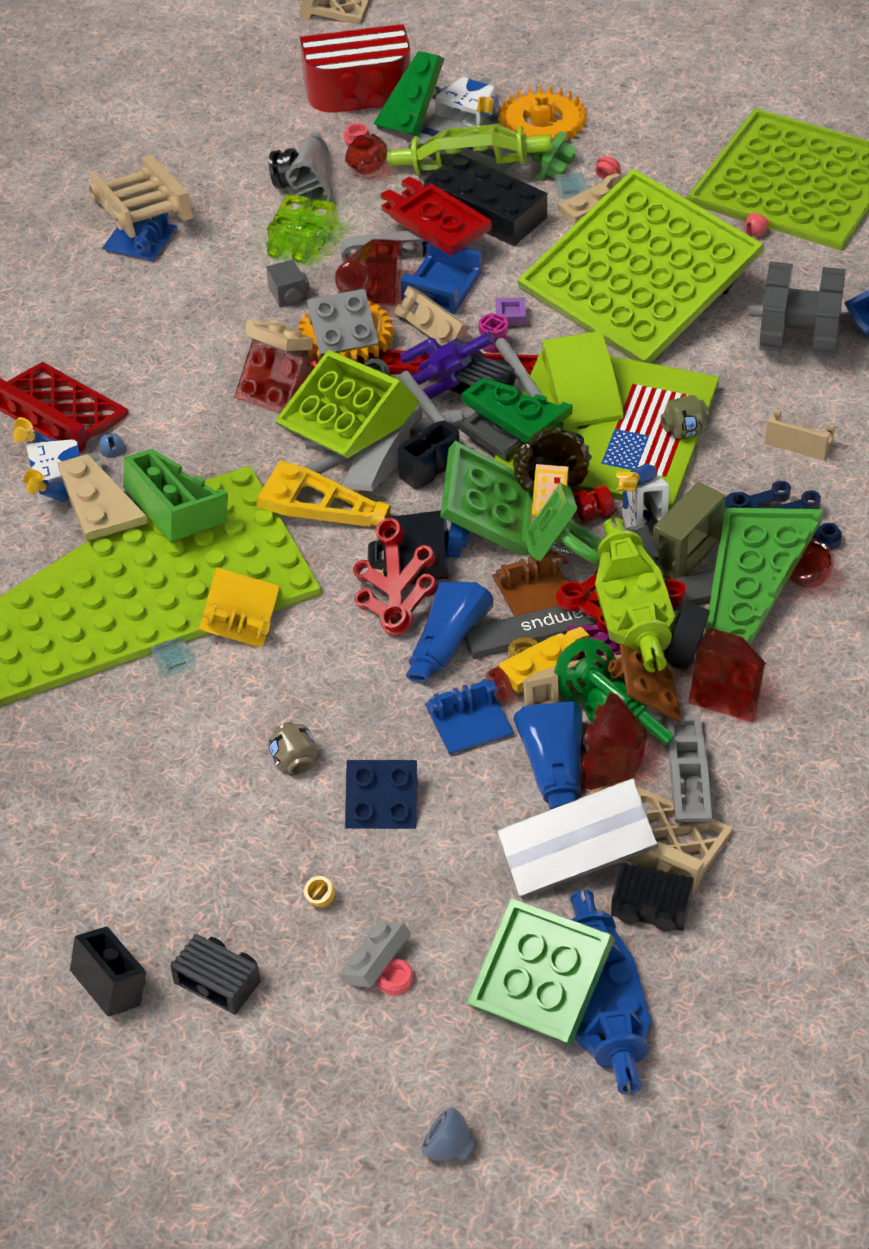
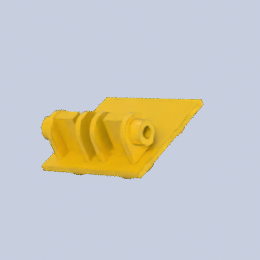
(239, 607)

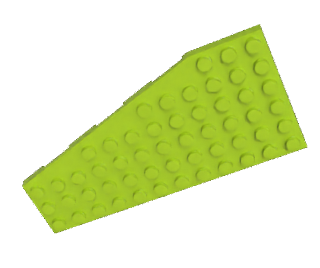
(139, 591)

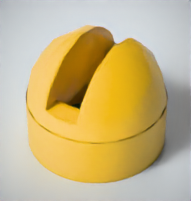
(315, 889)

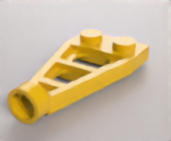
(287, 482)

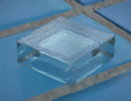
(569, 184)
(172, 656)

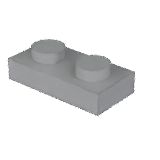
(374, 953)

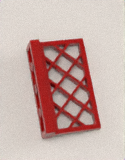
(48, 417)

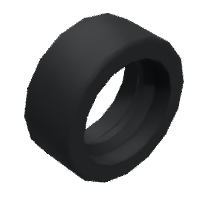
(686, 635)

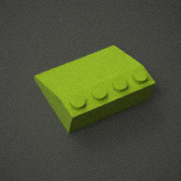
(347, 405)

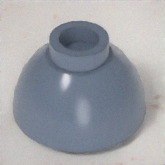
(448, 1137)

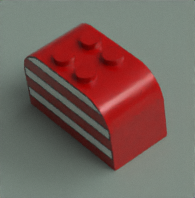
(354, 67)

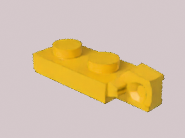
(539, 657)

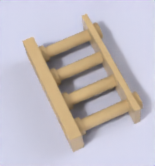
(154, 179)

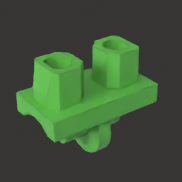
(556, 161)

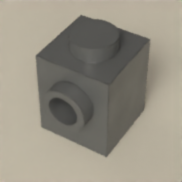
(287, 283)

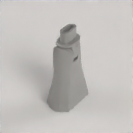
(310, 169)

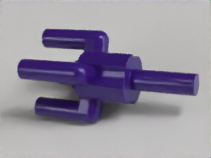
(444, 361)

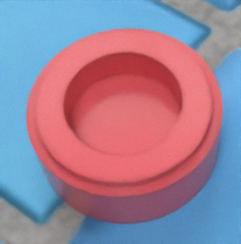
(395, 978)

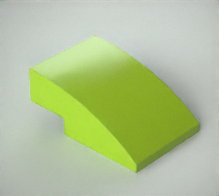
(584, 377)

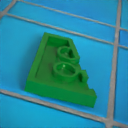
(412, 95)
(514, 411)

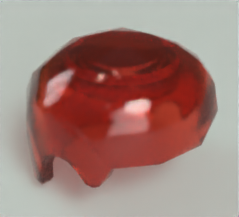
(366, 153)
(814, 566)

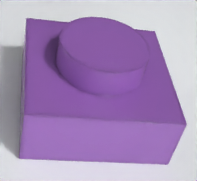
(512, 309)

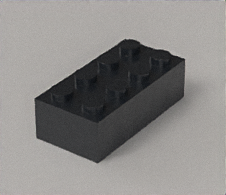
(506, 201)

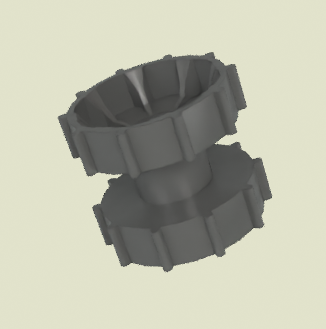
(801, 309)

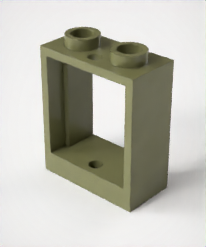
(689, 530)

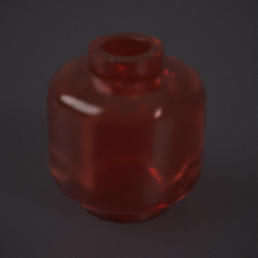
(347, 271)

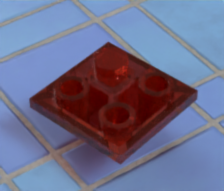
(385, 261)
(272, 376)
(727, 676)
(614, 745)

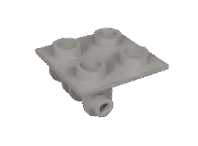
(342, 321)

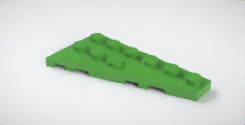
(754, 564)

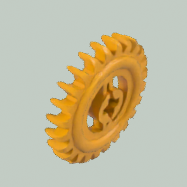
(541, 111)
(383, 327)

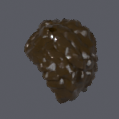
(552, 449)

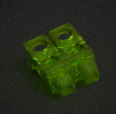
(301, 229)

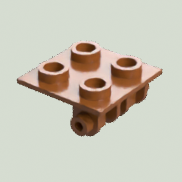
(530, 585)
(649, 688)

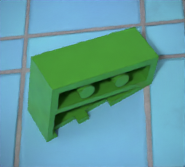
(171, 497)

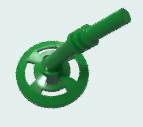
(601, 678)

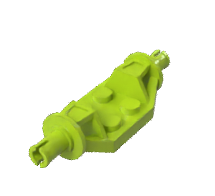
(478, 137)
(633, 595)

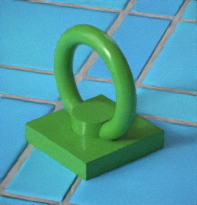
(556, 525)

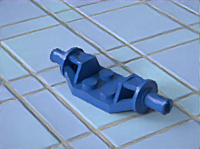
(616, 1005)

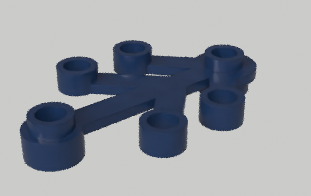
(743, 500)

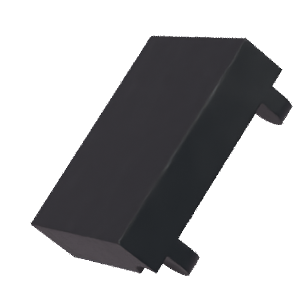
(419, 530)

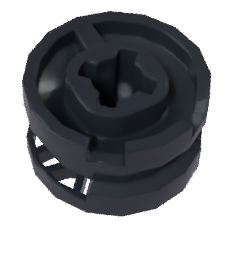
(279, 165)

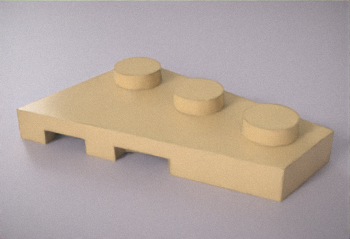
(97, 499)

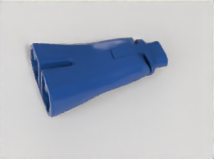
(451, 617)
(554, 748)

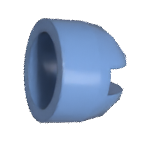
(105, 447)

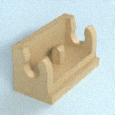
(798, 438)

